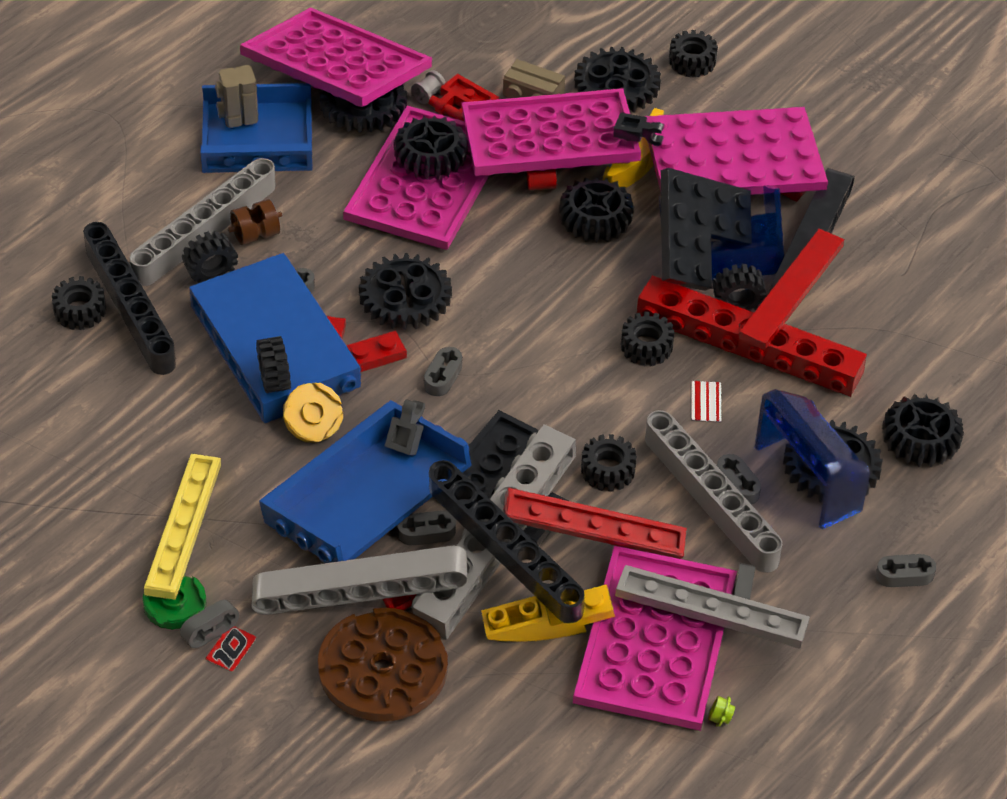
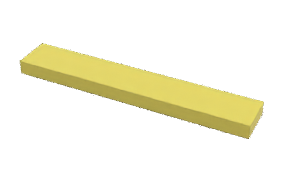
(182, 527)

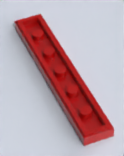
(791, 289)
(594, 523)

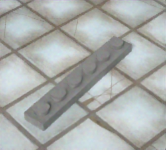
(712, 606)

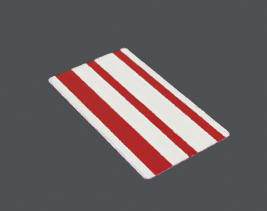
(706, 401)

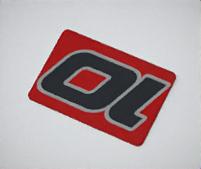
(231, 648)

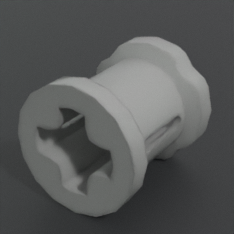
(427, 87)

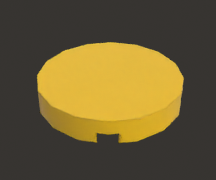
(312, 412)

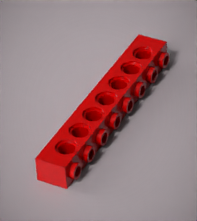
(720, 323)

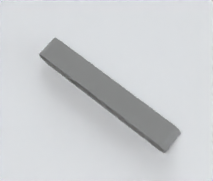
(210, 214)
(713, 491)
(359, 580)

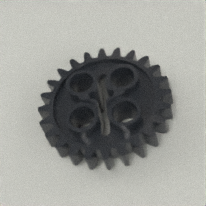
(619, 71)
(375, 114)
(386, 297)
(858, 443)

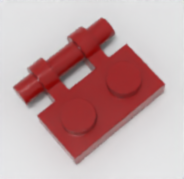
(457, 91)

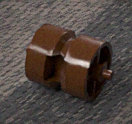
(255, 222)

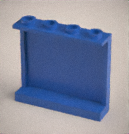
(279, 135)

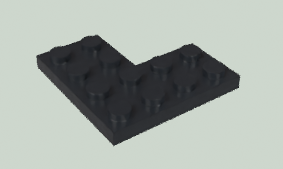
(691, 215)
(493, 455)

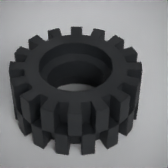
(693, 63)
(205, 247)
(740, 278)
(81, 314)
(643, 350)
(273, 364)
(604, 475)

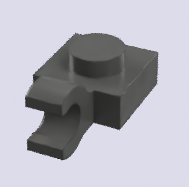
(404, 432)

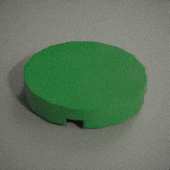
(174, 613)

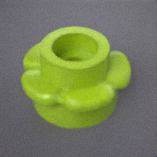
(721, 711)

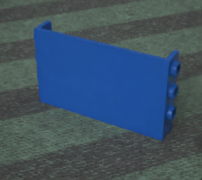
(267, 303)
(359, 487)

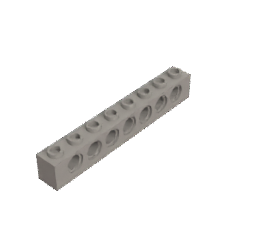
(558, 453)

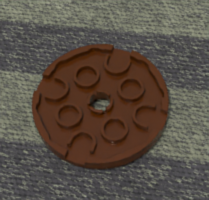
(392, 692)

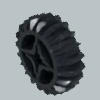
(430, 147)
(595, 215)
(920, 437)

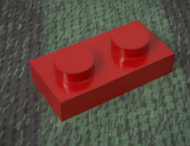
(378, 350)

